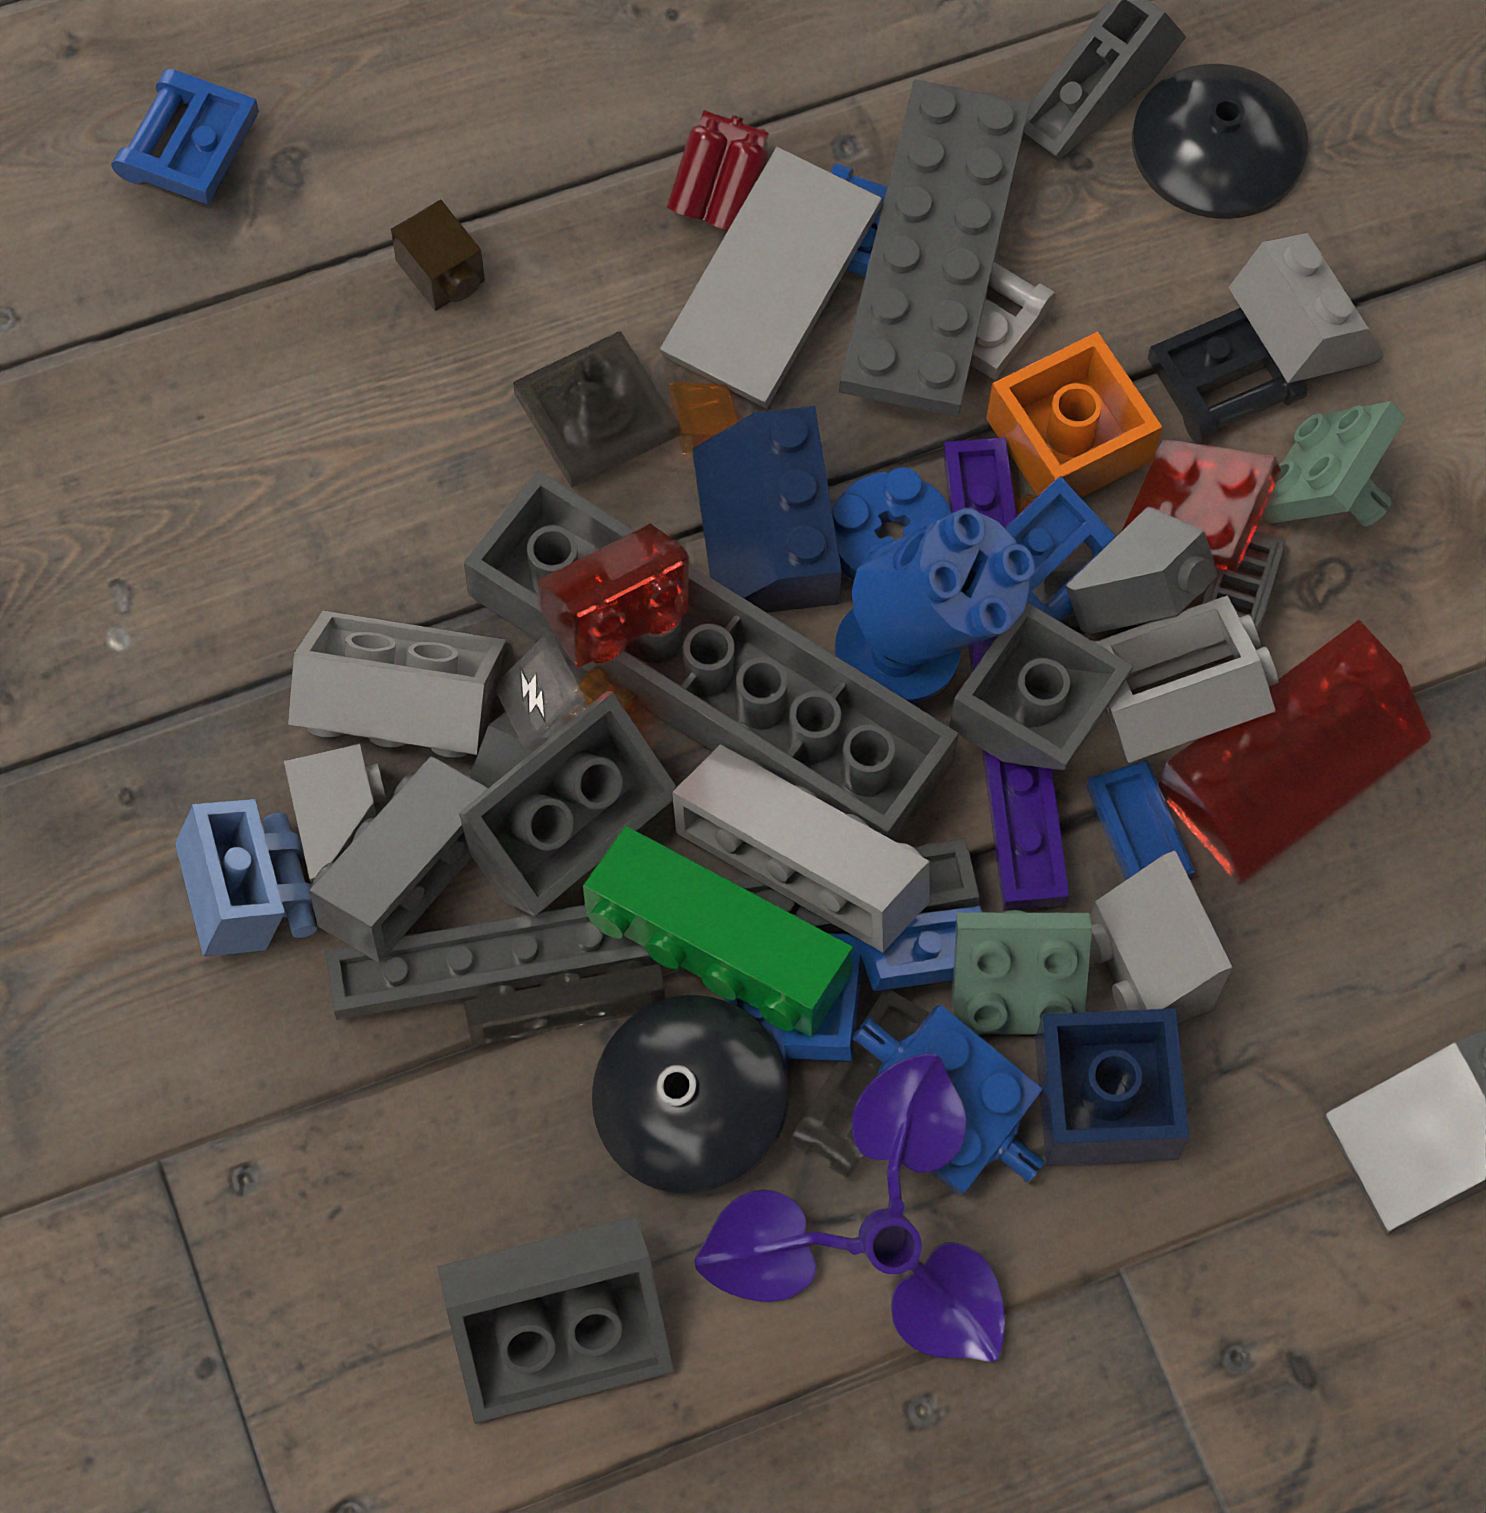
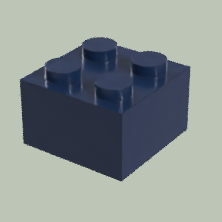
(1111, 1087)

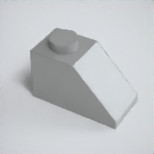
(331, 801)

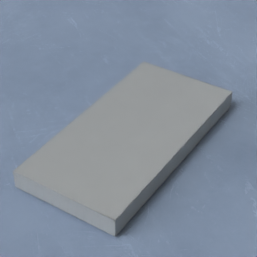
(771, 277)

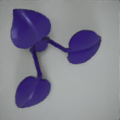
(951, 1300)

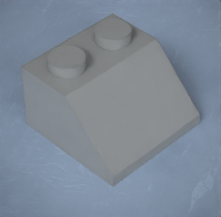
(1302, 310)
(1159, 942)

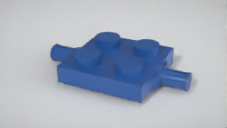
(989, 1085)

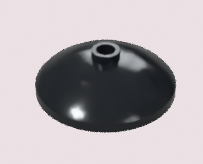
(1214, 163)
(724, 1119)

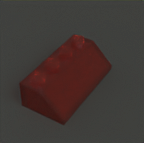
(1273, 779)

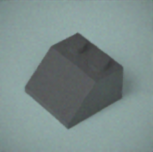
(1037, 692)

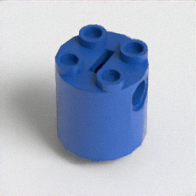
(942, 588)

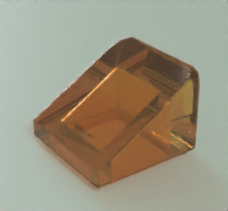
(700, 411)

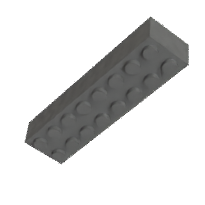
(729, 671)

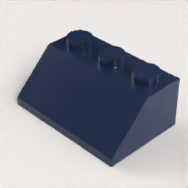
(769, 511)

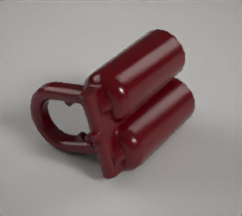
(718, 169)

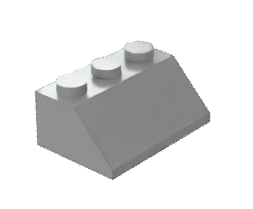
(395, 683)

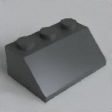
(565, 806)
(555, 1319)

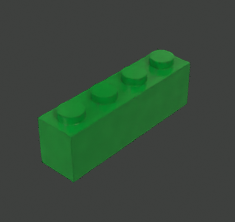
(717, 932)

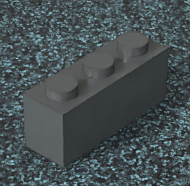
(397, 861)

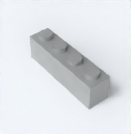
(802, 847)

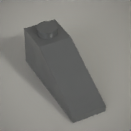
(1102, 73)

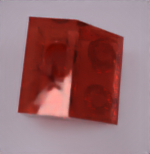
(617, 595)

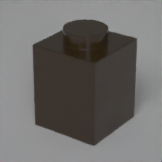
(438, 255)

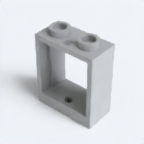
(1197, 702)

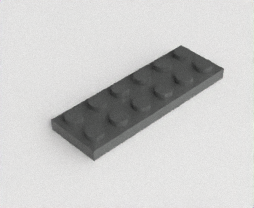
(934, 248)

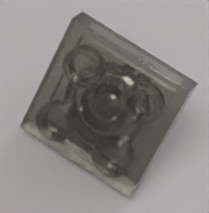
(596, 409)

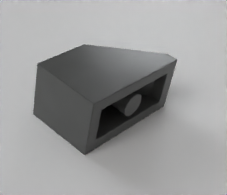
(1143, 574)

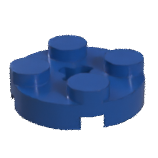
(877, 499)

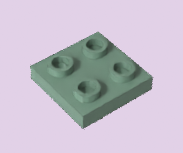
(1333, 463)
(1018, 968)

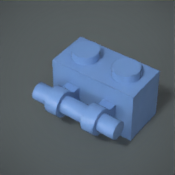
(232, 877)

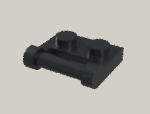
(1212, 358)

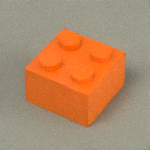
(1074, 419)

